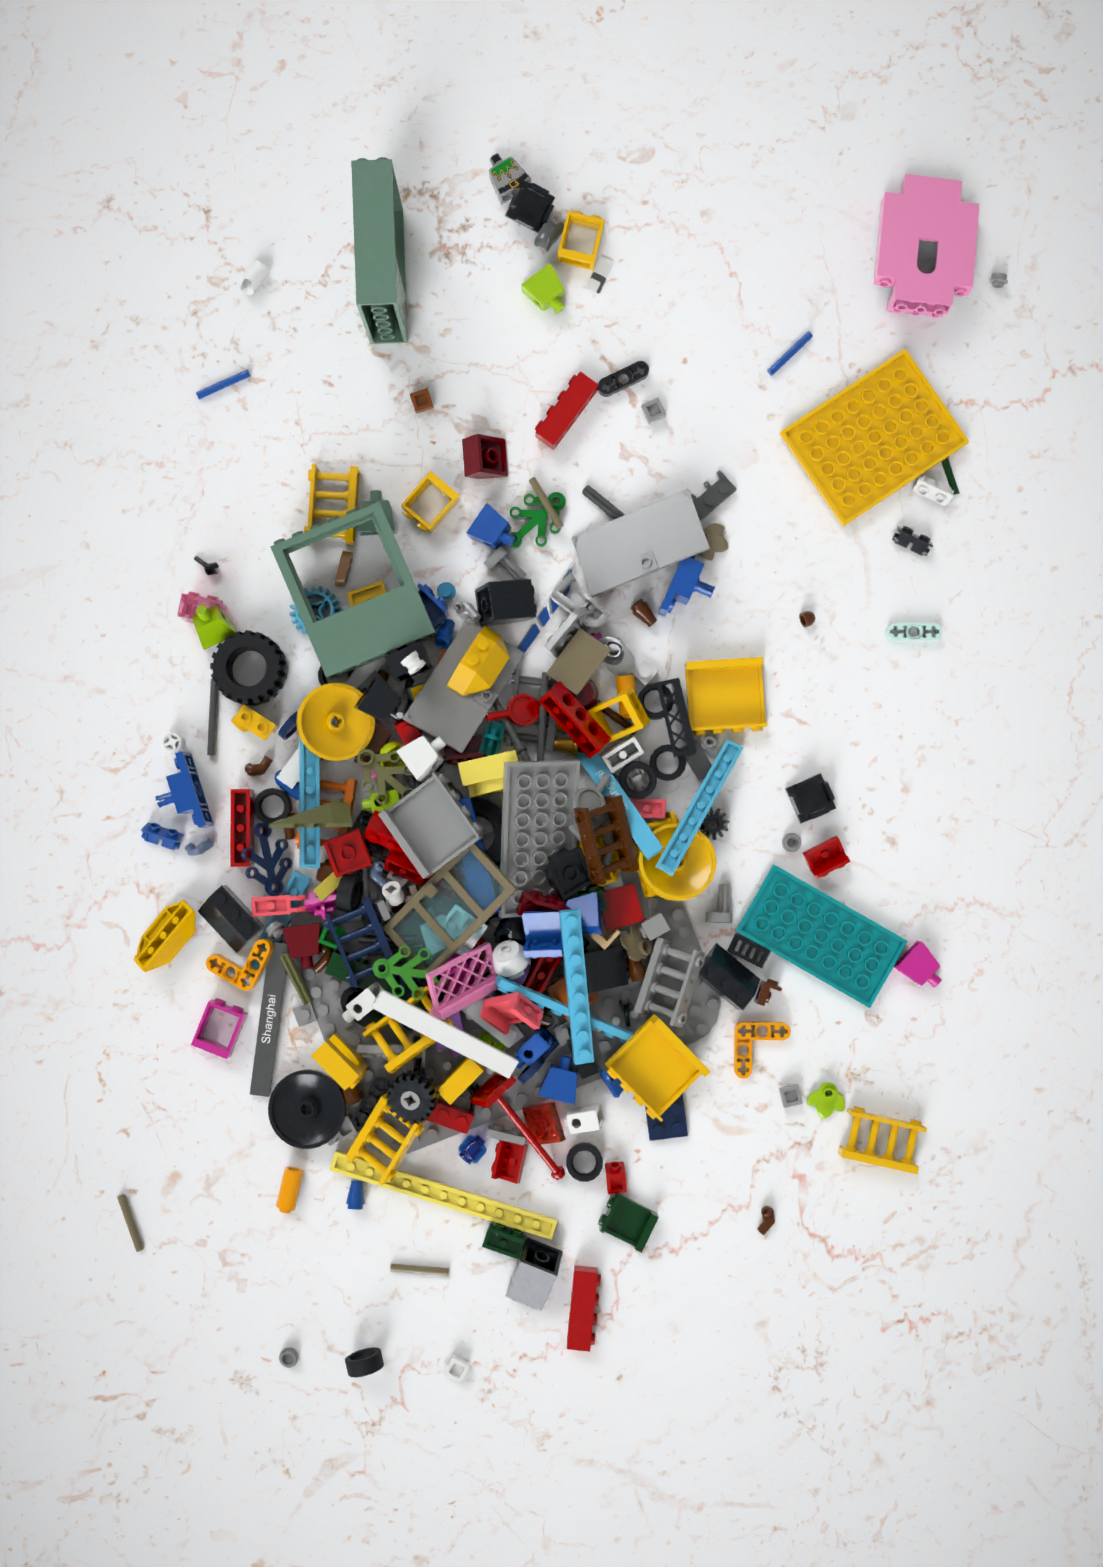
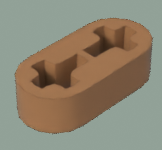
(344, 569)

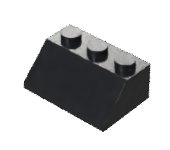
(230, 918)
(729, 977)

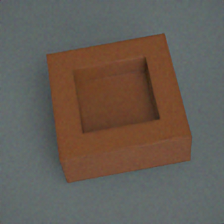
(421, 400)

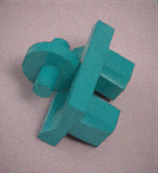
(492, 738)

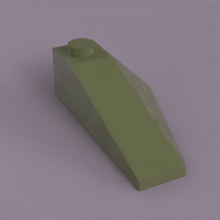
(326, 815)

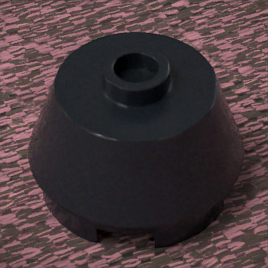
(510, 929)

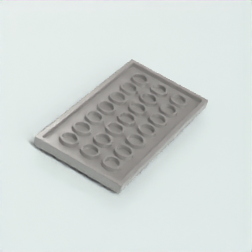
(535, 822)

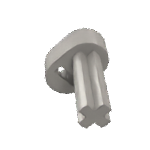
(500, 556)
(723, 914)

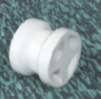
(413, 663)
(170, 740)
(393, 893)

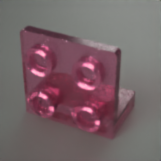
(189, 603)

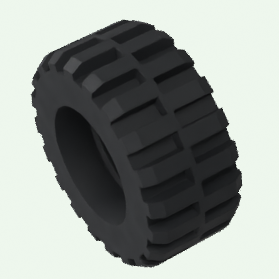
(228, 653)

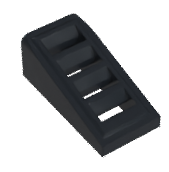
(734, 942)

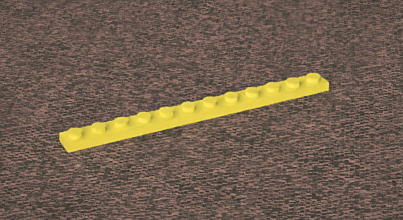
(448, 1196)

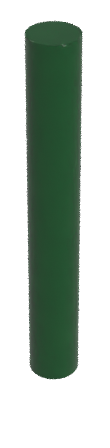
(950, 476)

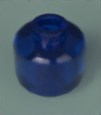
(472, 1149)

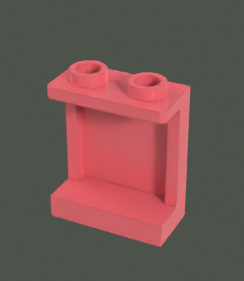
(509, 1010)

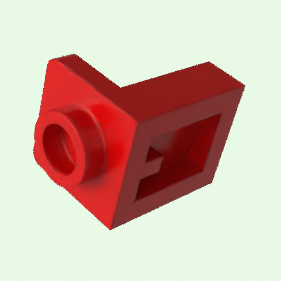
(615, 1177)

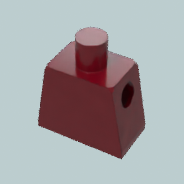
(304, 942)

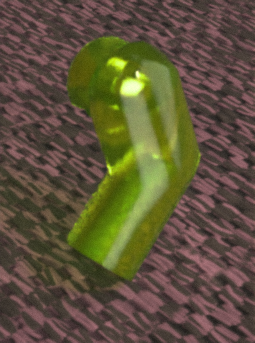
(485, 1037)

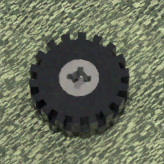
(419, 1089)

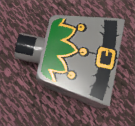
(506, 176)

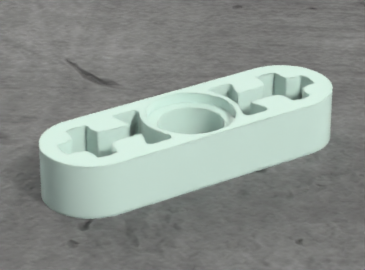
(927, 626)

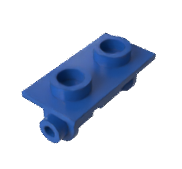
(154, 832)

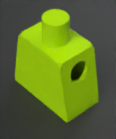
(545, 289)
(212, 625)
(371, 804)

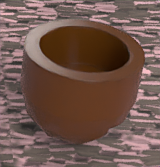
(807, 618)

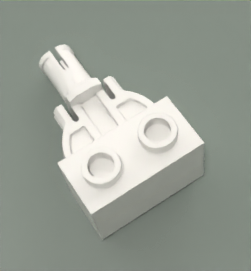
(622, 754)

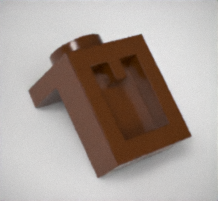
(763, 994)

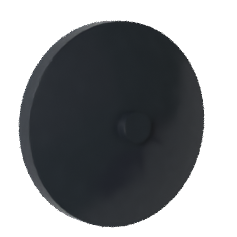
(307, 1109)

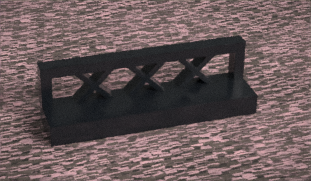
(683, 717)

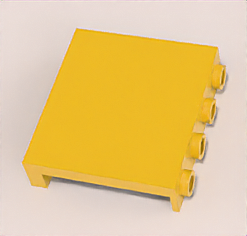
(725, 695)
(655, 1067)

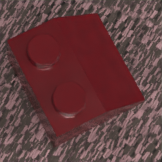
(484, 457)

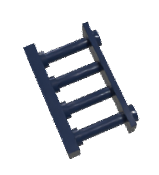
(373, 926)

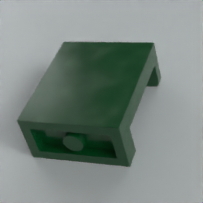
(628, 1221)

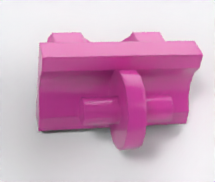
(319, 907)

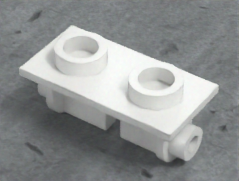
(940, 494)

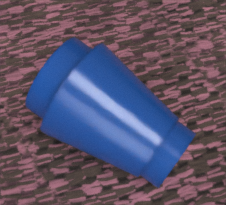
(444, 635)
(355, 1196)

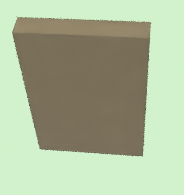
(578, 662)

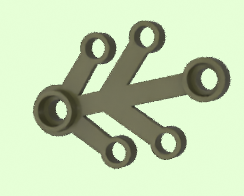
(383, 773)

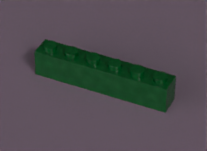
(337, 969)

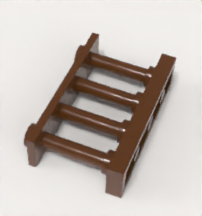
(622, 839)

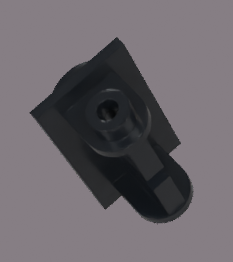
(920, 542)

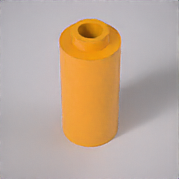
(624, 683)
(289, 1189)

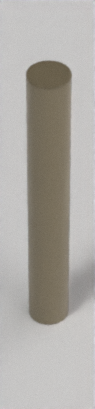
(546, 503)
(130, 1222)
(419, 1269)

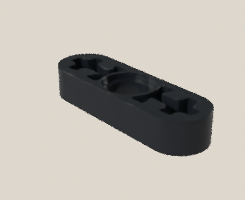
(637, 378)
(373, 1087)

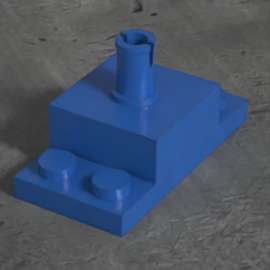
(684, 584)
(187, 791)

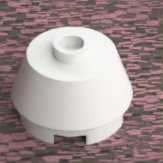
(509, 959)

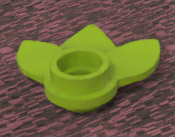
(826, 1103)

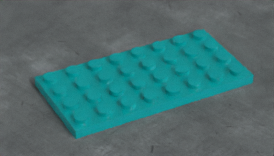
(821, 936)

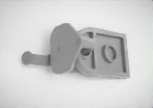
(579, 617)
(372, 1051)

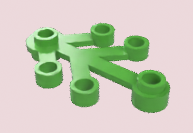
(405, 971)

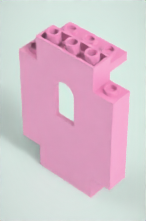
(927, 212)

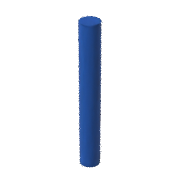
(790, 353)
(223, 384)

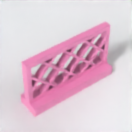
(465, 996)

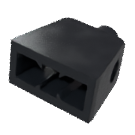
(379, 701)

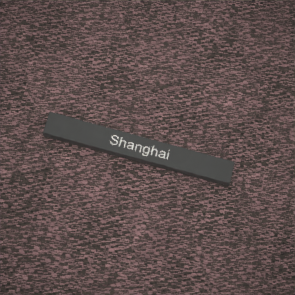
(269, 1022)

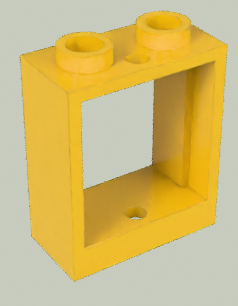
(577, 258)
(442, 487)
(633, 708)
(459, 1079)

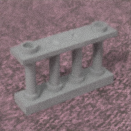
(653, 975)

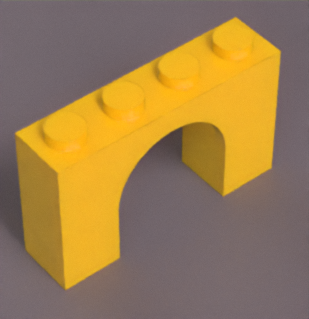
(341, 1061)

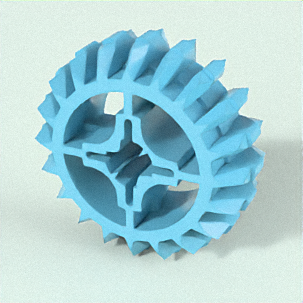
(321, 605)

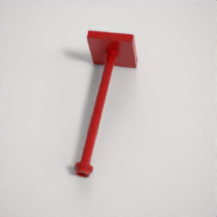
(490, 1093)

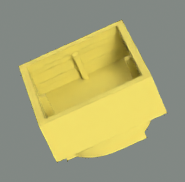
(485, 774)

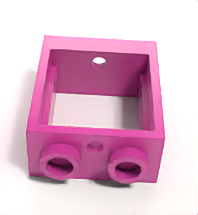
(211, 1046)

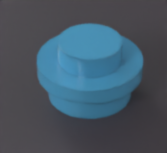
(446, 591)

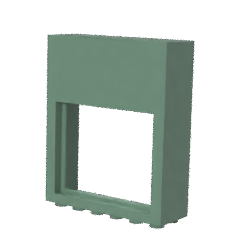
(379, 251)
(367, 629)

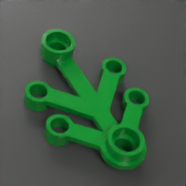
(538, 517)

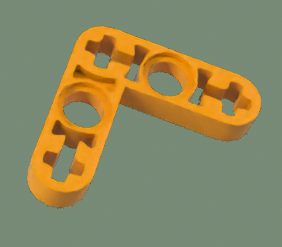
(242, 972)
(747, 1040)

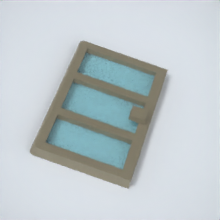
(450, 907)

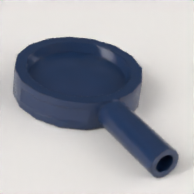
(288, 727)
(529, 1071)

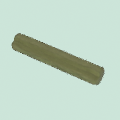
(296, 978)

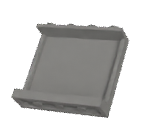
(432, 825)

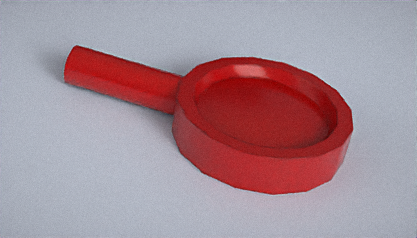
(521, 711)

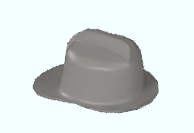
(620, 660)

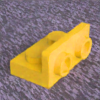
(255, 722)

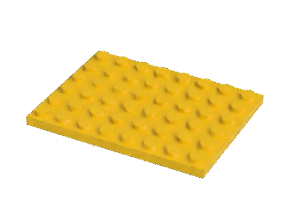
(874, 437)

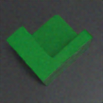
(328, 939)

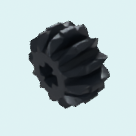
(719, 821)

